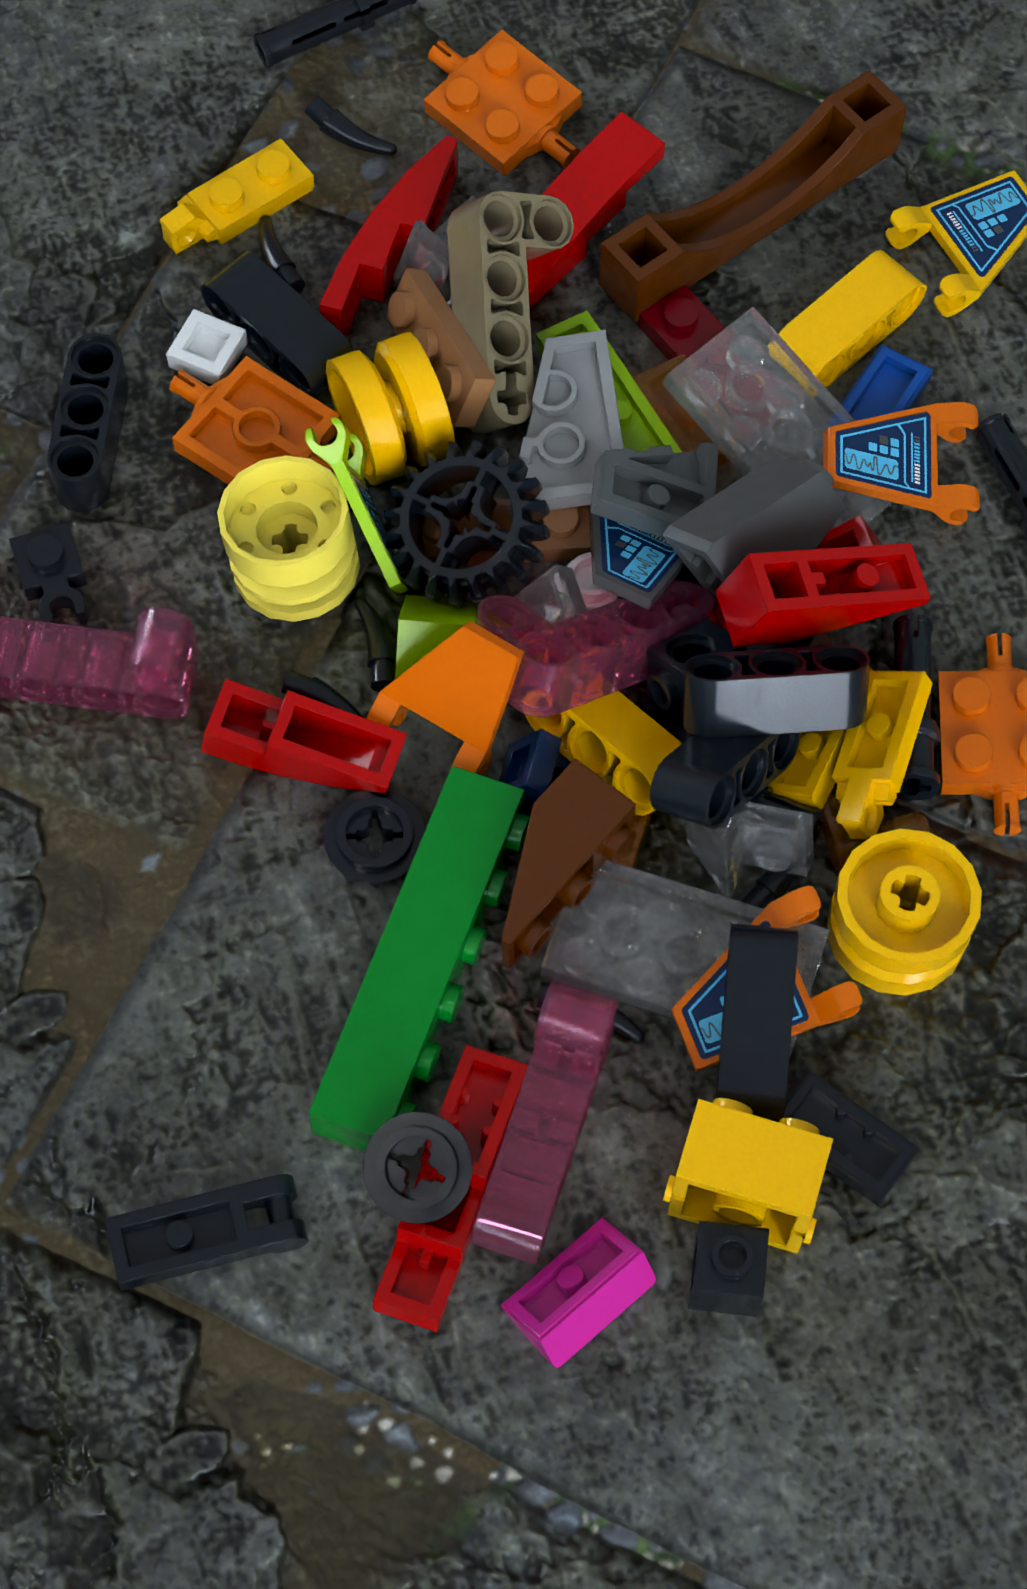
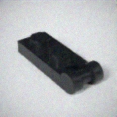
(204, 1231)

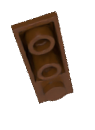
(567, 840)

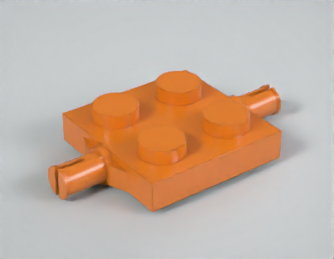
(503, 103)
(248, 420)
(986, 733)

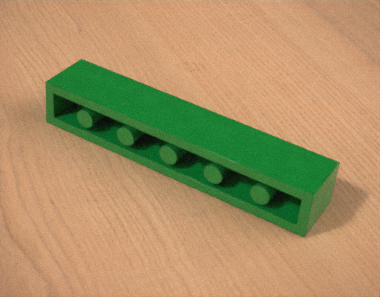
(420, 959)

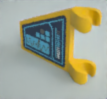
(975, 229)

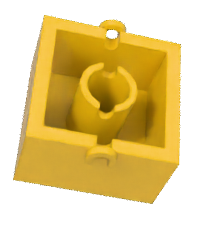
(750, 1172)

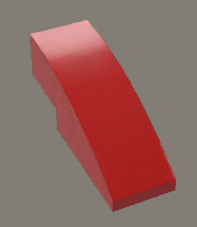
(301, 739)

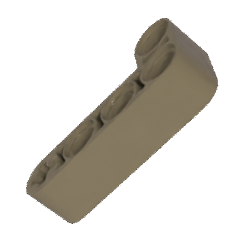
(503, 310)

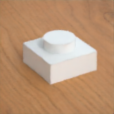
(207, 347)

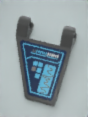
(631, 561)

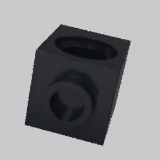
(668, 658)
(728, 1268)

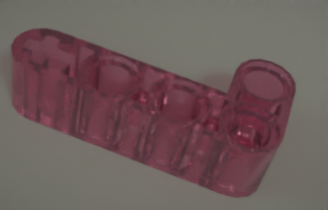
(588, 652)
(101, 668)
(546, 1121)

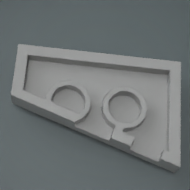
(571, 418)

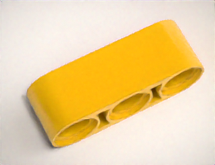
(853, 316)
(614, 743)

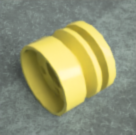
(289, 538)

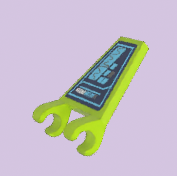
(351, 478)

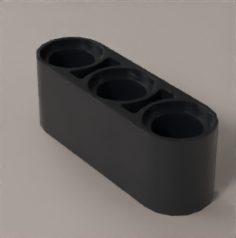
(277, 320)
(91, 445)
(775, 691)
(718, 776)
(758, 1018)

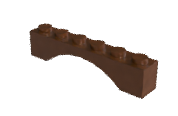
(682, 246)

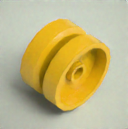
(391, 405)
(903, 911)

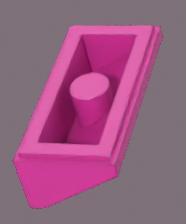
(580, 1292)

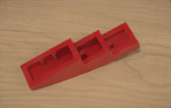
(594, 192)
(376, 250)
(432, 1253)

